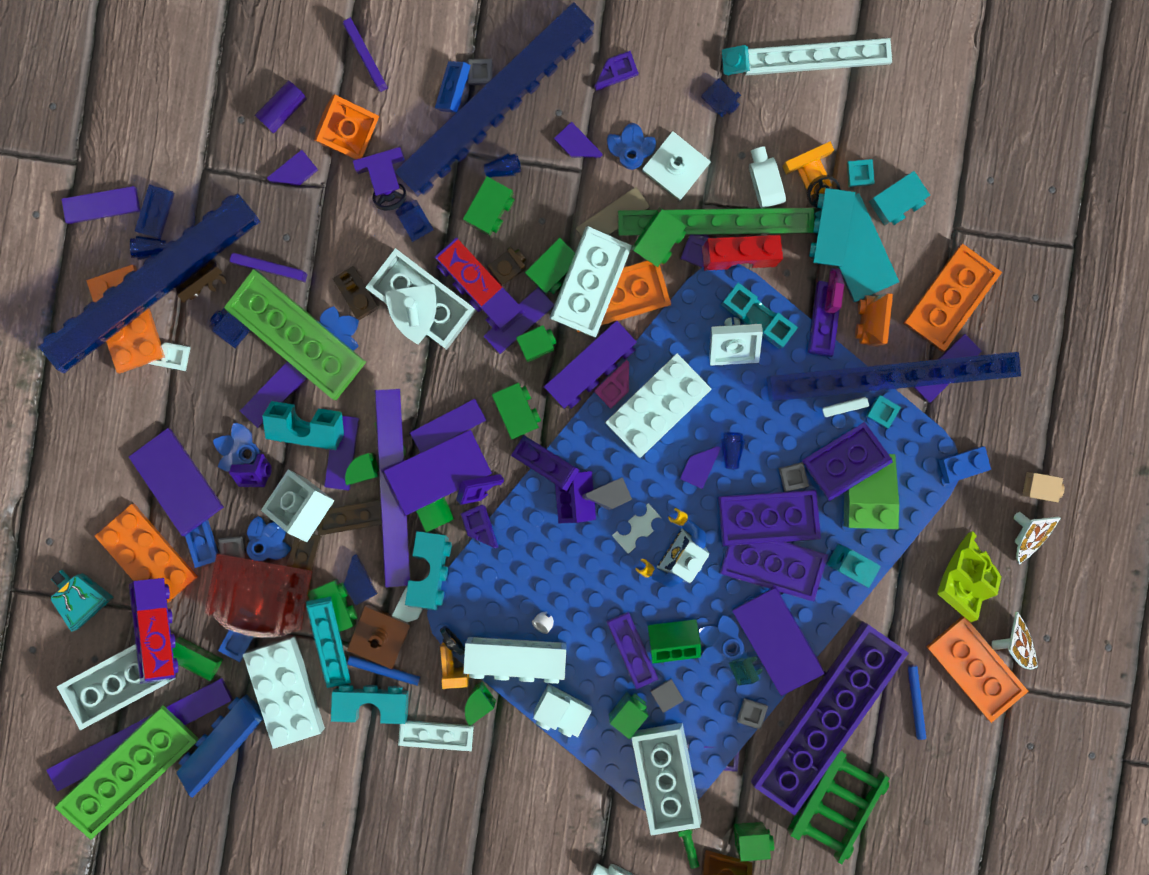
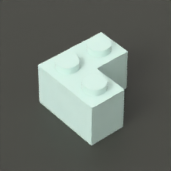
(561, 711)

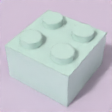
(297, 505)

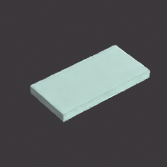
(590, 281)

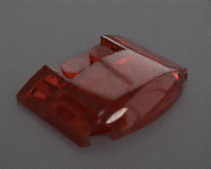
(257, 596)

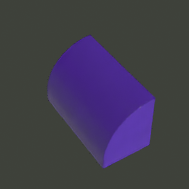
(281, 106)
(570, 503)

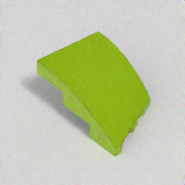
(969, 579)

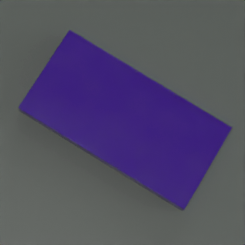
(436, 472)
(176, 482)
(769, 518)
(780, 564)
(778, 641)

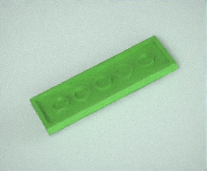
(295, 334)
(126, 772)

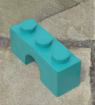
(751, 311)
(284, 425)
(428, 593)
(390, 702)

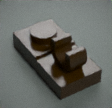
(206, 275)
(355, 293)

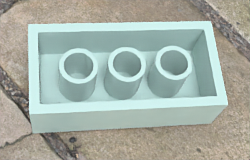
(451, 310)
(658, 405)
(515, 659)
(105, 688)
(284, 692)
(666, 779)

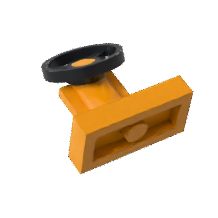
(812, 171)
(452, 676)

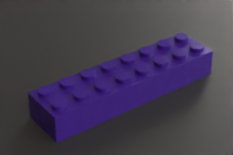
(828, 718)

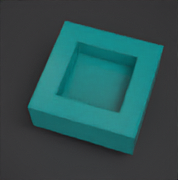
(735, 60)
(860, 173)
(883, 411)

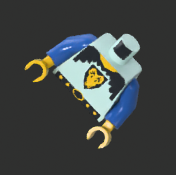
(683, 557)

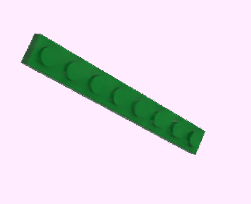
(725, 221)

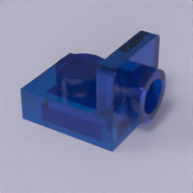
(721, 98)
(414, 219)
(228, 327)

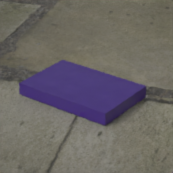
(847, 461)

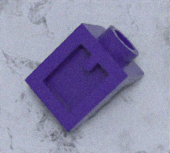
(252, 475)

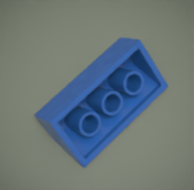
(220, 745)

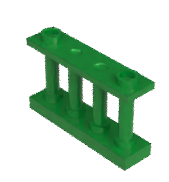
(813, 805)

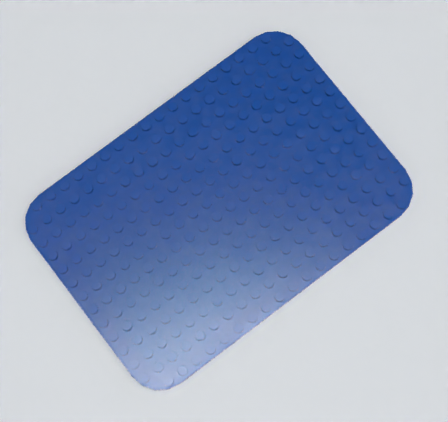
(588, 577)

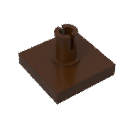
(379, 636)
(721, 864)

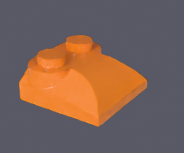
(345, 127)
(875, 320)

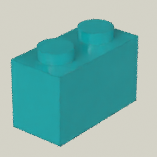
(899, 198)

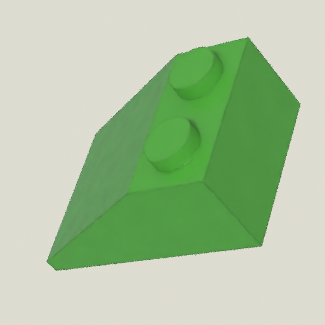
(874, 501)

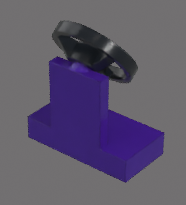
(383, 177)

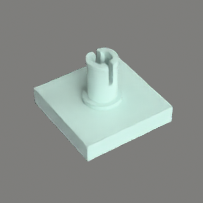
(676, 166)
(735, 343)

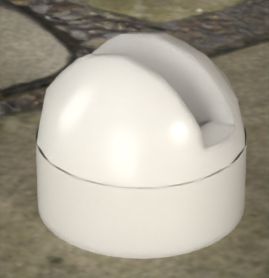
(543, 623)

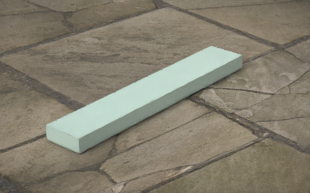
(819, 56)

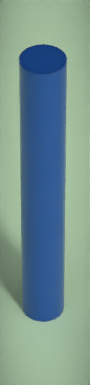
(382, 670)
(917, 702)

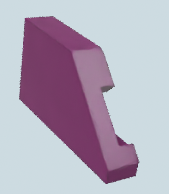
(834, 291)
(615, 386)

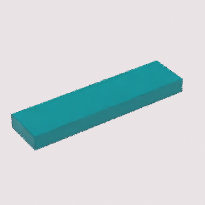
(328, 642)

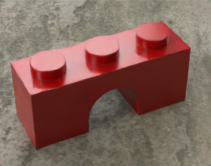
(730, 251)

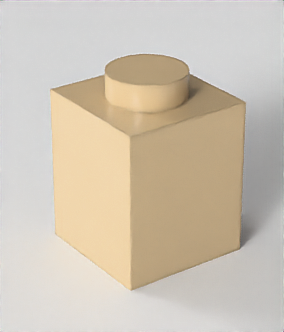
(1043, 487)

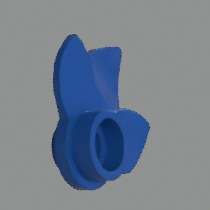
(631, 142)
(341, 327)
(234, 446)
(268, 536)
(718, 639)

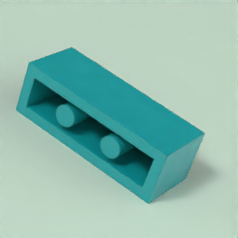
(832, 227)

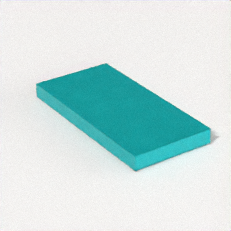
(866, 261)

